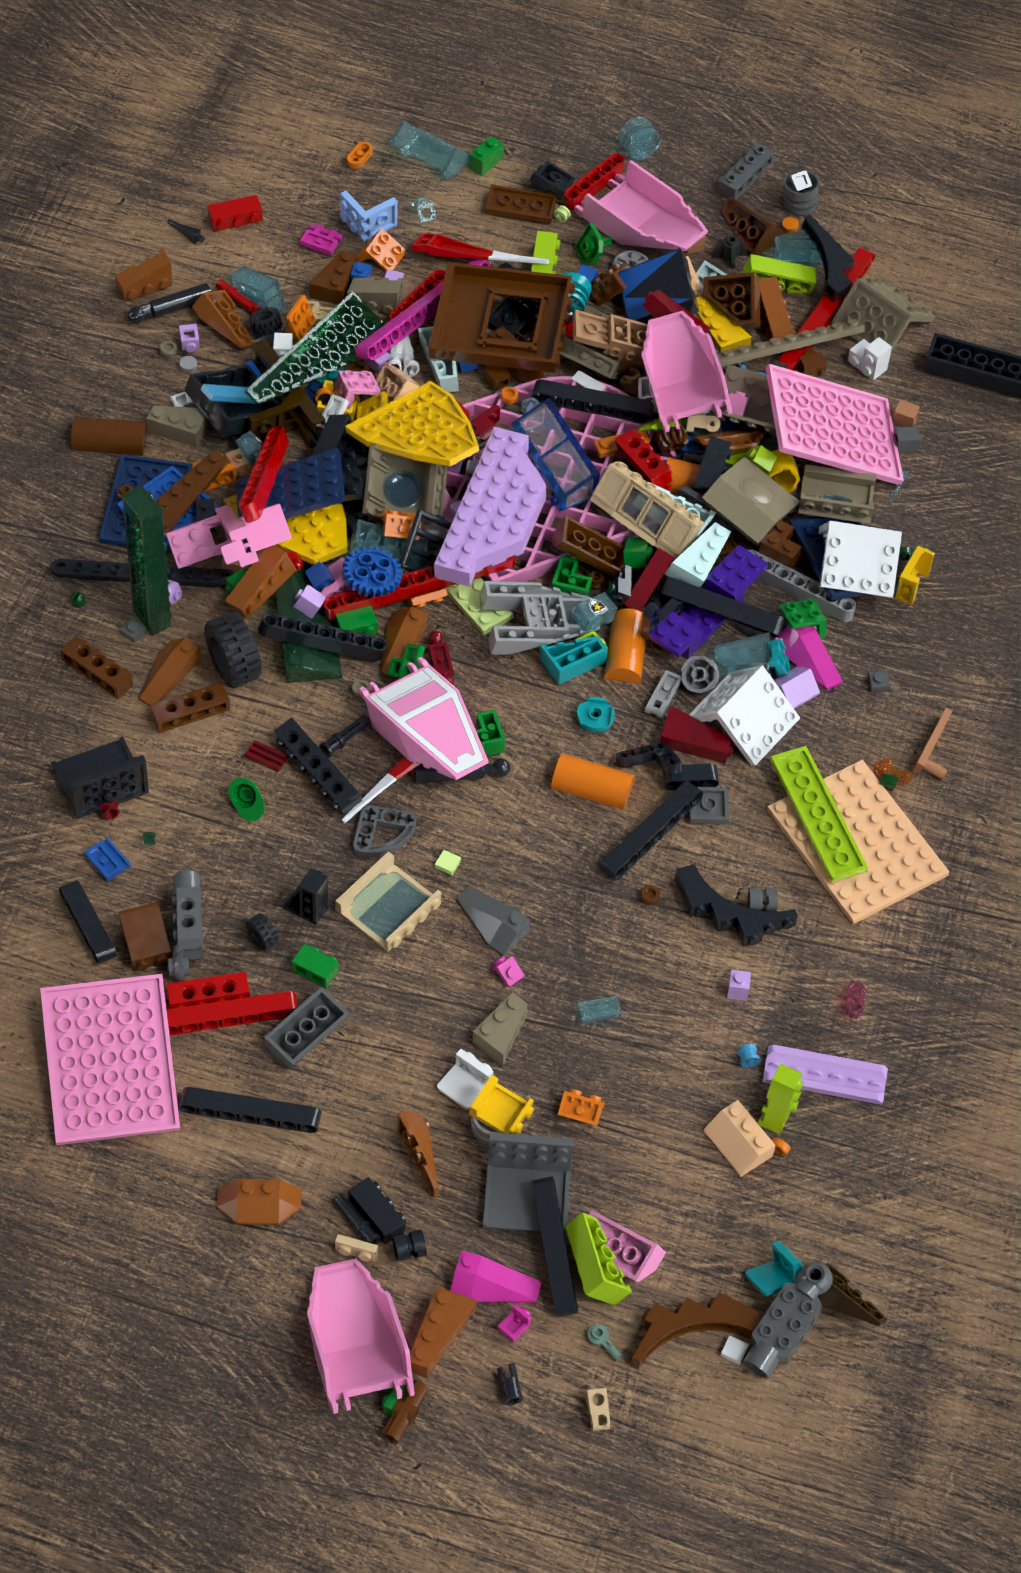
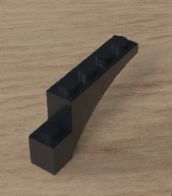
(834, 259)

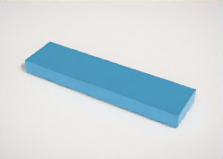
(226, 393)

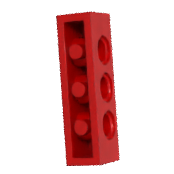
(643, 459)
(215, 985)

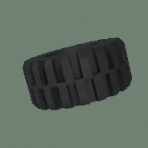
(233, 649)

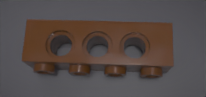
(85, 659)
(182, 714)

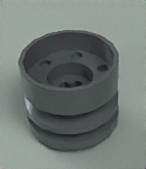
(803, 201)

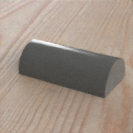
(305, 1028)

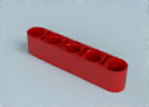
(594, 180)
(426, 286)

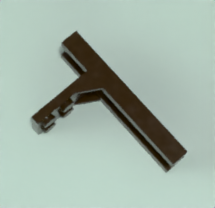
(296, 404)

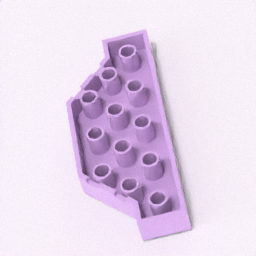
(495, 510)

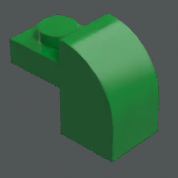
(398, 666)

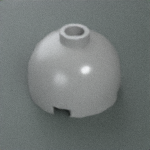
(700, 674)

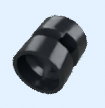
(409, 1245)

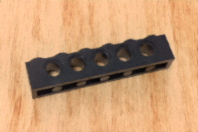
(291, 731)

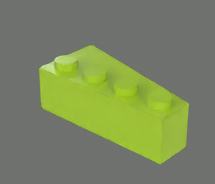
(792, 276)
(595, 1260)

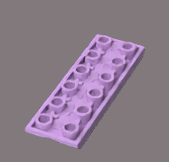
(830, 1073)

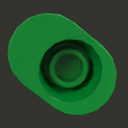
(246, 799)

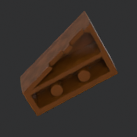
(334, 280)

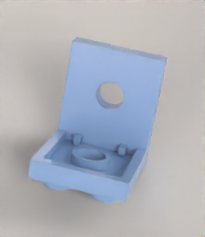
(368, 222)

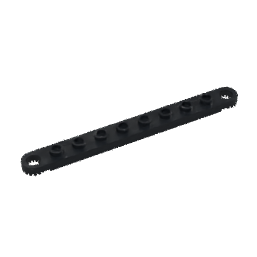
(120, 573)

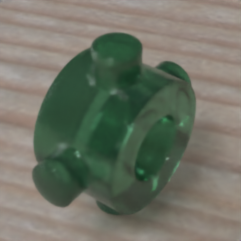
(149, 838)

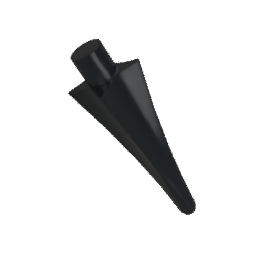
(191, 233)

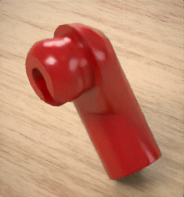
(296, 560)

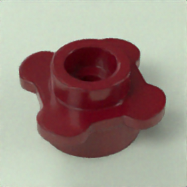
(110, 810)

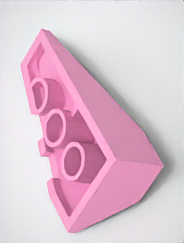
(633, 1253)

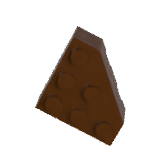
(737, 297)

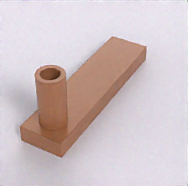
(923, 761)

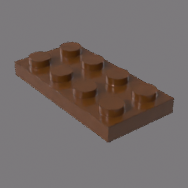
(521, 204)

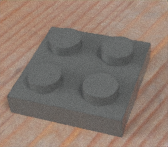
(712, 807)

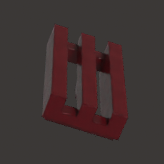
(267, 753)

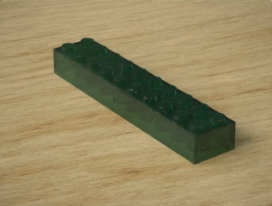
(147, 559)

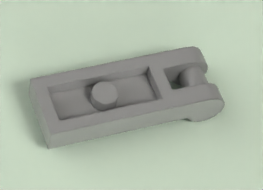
(663, 694)

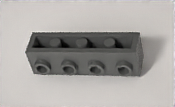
(745, 172)

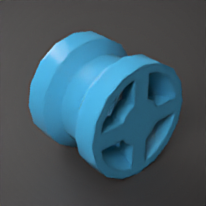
(748, 1055)

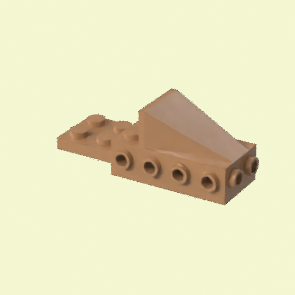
(616, 335)

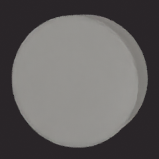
(188, 364)

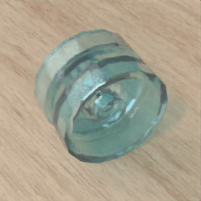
(639, 138)

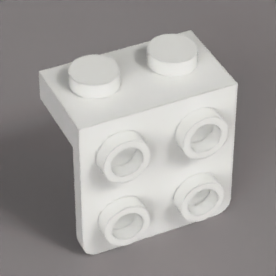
(465, 1079)

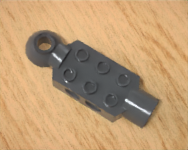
(187, 923)
(788, 1320)

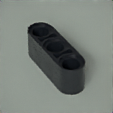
(698, 774)

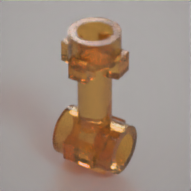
(886, 766)

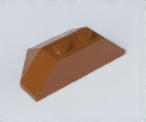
(741, 440)
(258, 1201)

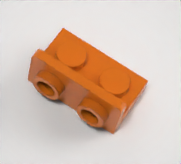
(580, 1107)

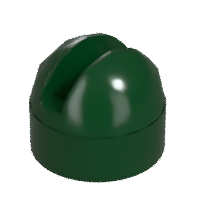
(905, 552)
(80, 601)

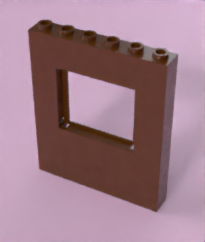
(466, 310)

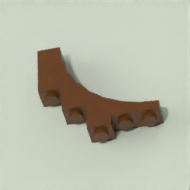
(690, 1316)

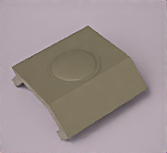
(590, 355)
(749, 500)

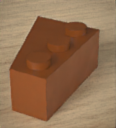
(145, 278)

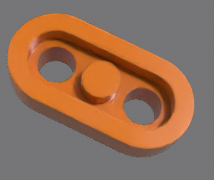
(357, 157)

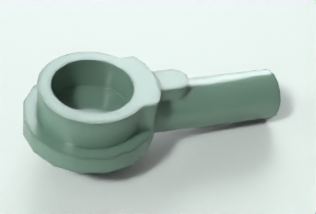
(599, 1336)

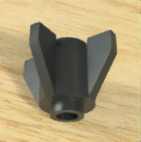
(730, 249)

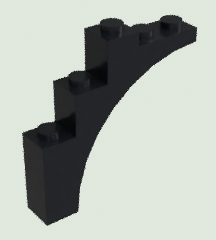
(725, 914)

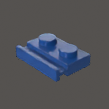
(107, 859)

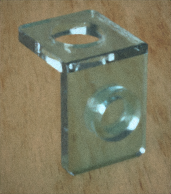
(422, 203)

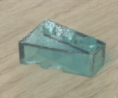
(258, 288)
(743, 654)

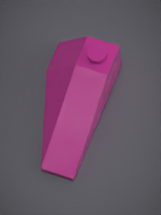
(808, 651)
(492, 1282)

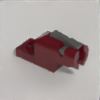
(484, 424)

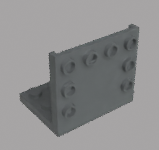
(511, 1168)

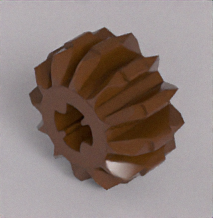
(673, 439)

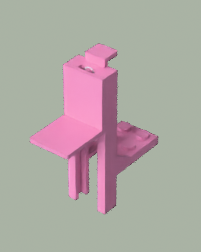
(242, 539)

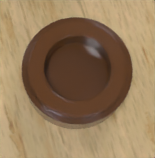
(649, 895)

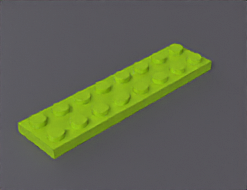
(819, 814)

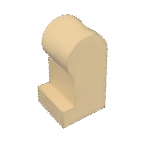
(706, 422)
(598, 1409)

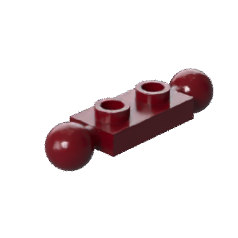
(440, 656)

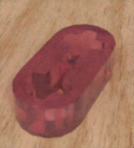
(859, 1000)

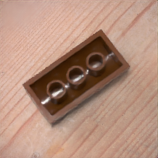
(108, 436)
(588, 546)

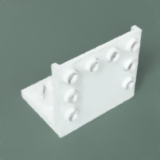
(860, 558)
(749, 710)

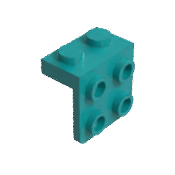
(773, 1275)

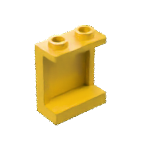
(908, 583)
(501, 1108)

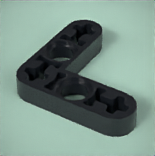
(653, 616)
(657, 751)

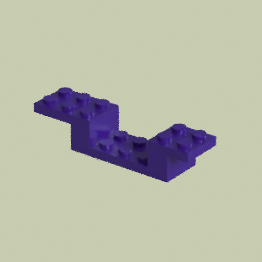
(693, 627)

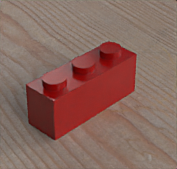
(235, 213)

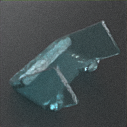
(429, 149)

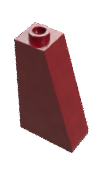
(660, 305)
(649, 580)
(694, 737)

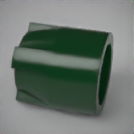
(888, 781)

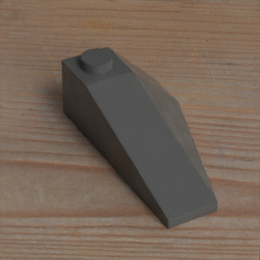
(496, 921)

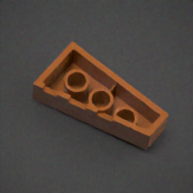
(773, 309)
(260, 581)
(441, 1325)

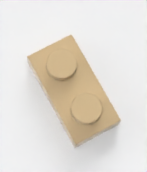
(354, 1247)

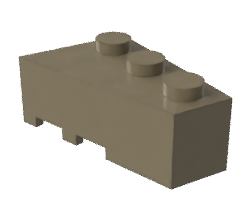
(378, 294)
(178, 424)
(500, 1028)

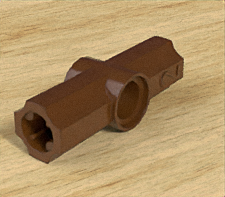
(404, 1413)

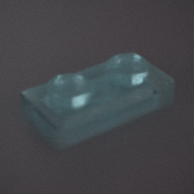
(599, 1009)

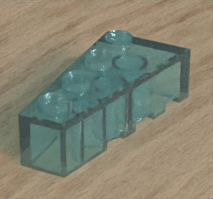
(370, 534)

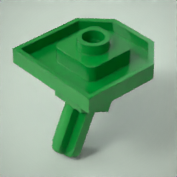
(591, 245)

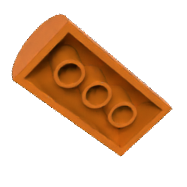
(683, 473)
(625, 647)
(592, 781)

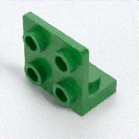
(805, 614)

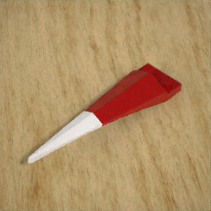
(445, 247)
(398, 771)

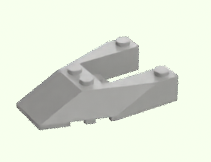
(545, 612)

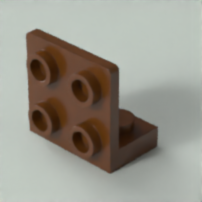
(608, 284)

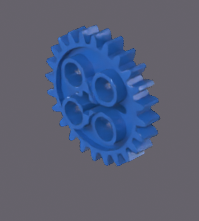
(372, 572)

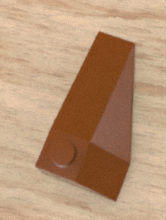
(219, 312)
(403, 627)
(170, 669)
(416, 1138)

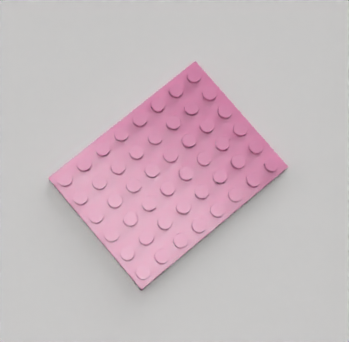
(833, 424)
(109, 1059)

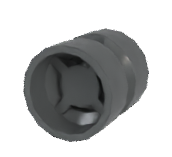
(755, 898)

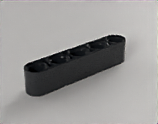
(87, 922)

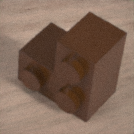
(778, 545)

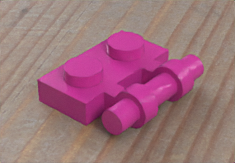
(321, 239)

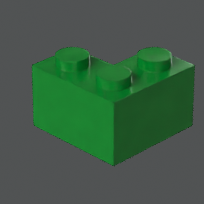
(568, 579)
(490, 733)

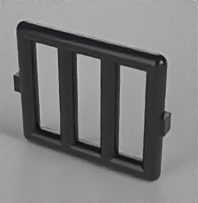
(415, 530)

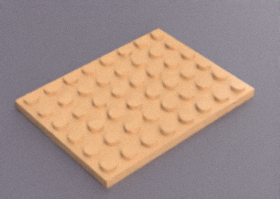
(890, 844)

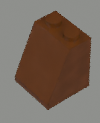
(144, 936)

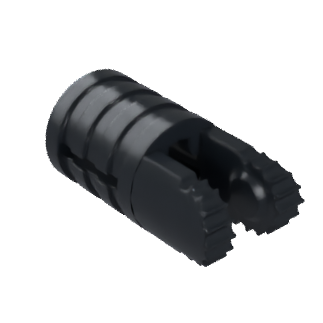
(510, 1386)

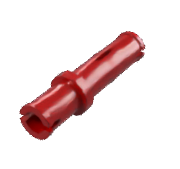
(238, 297)

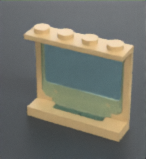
(386, 903)

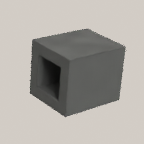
(907, 439)

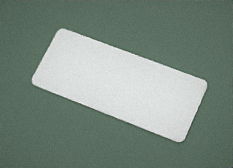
(587, 381)

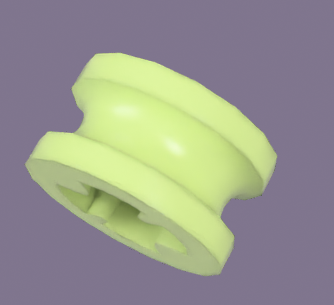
(561, 214)

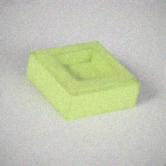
(447, 862)

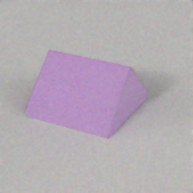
(798, 686)

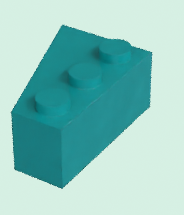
(573, 658)

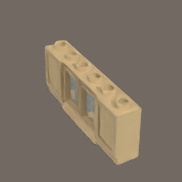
(646, 510)

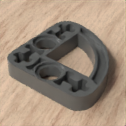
(377, 819)

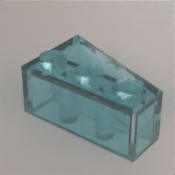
(796, 249)

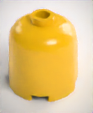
(785, 471)

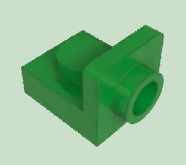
(390, 1400)

